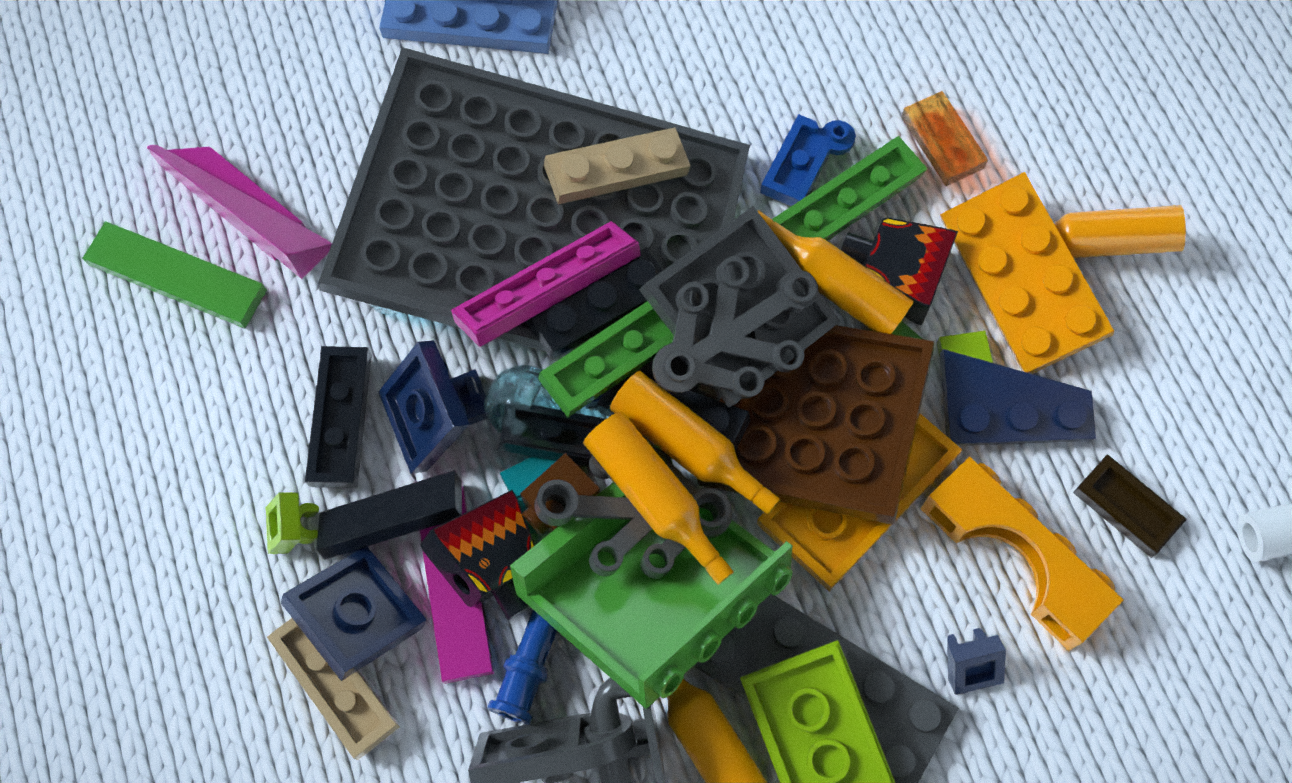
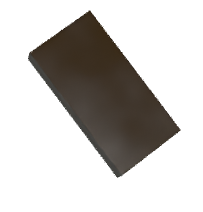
(1129, 506)

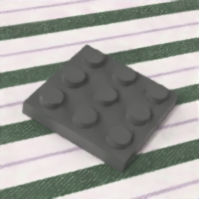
(768, 262)

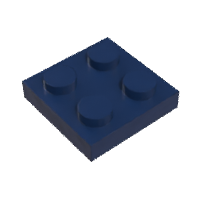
(423, 407)
(353, 612)

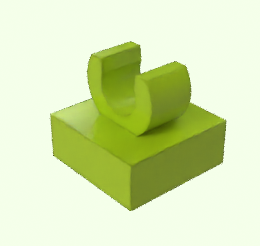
(284, 523)

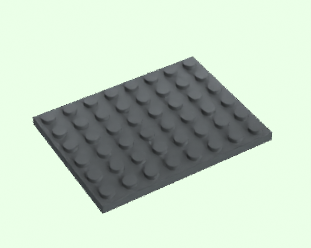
(463, 199)

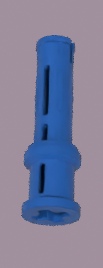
(524, 672)

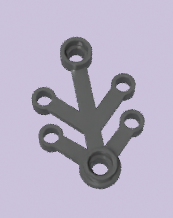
(728, 334)
(621, 508)

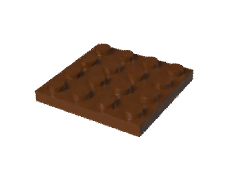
(839, 424)

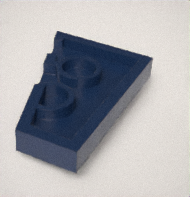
(1010, 406)

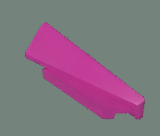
(245, 206)

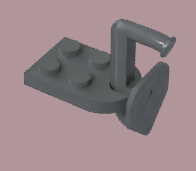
(570, 744)

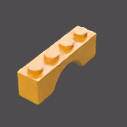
(1069, 594)

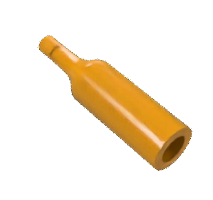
(1123, 231)
(845, 280)
(687, 438)
(653, 489)
(709, 737)

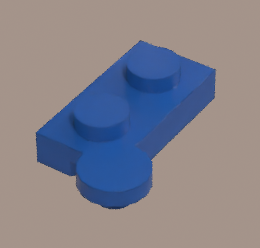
(804, 157)

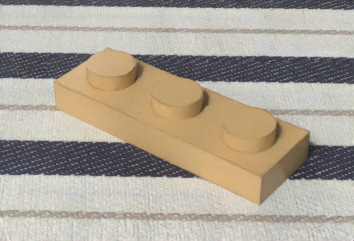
(616, 165)
(346, 705)

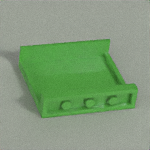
(640, 626)

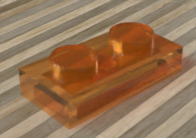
(944, 138)

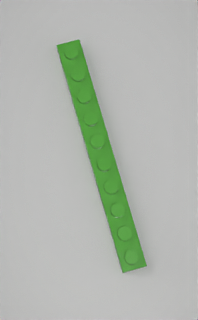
(642, 333)

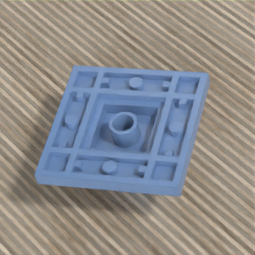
(473, 23)

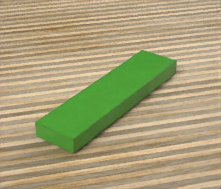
(175, 274)

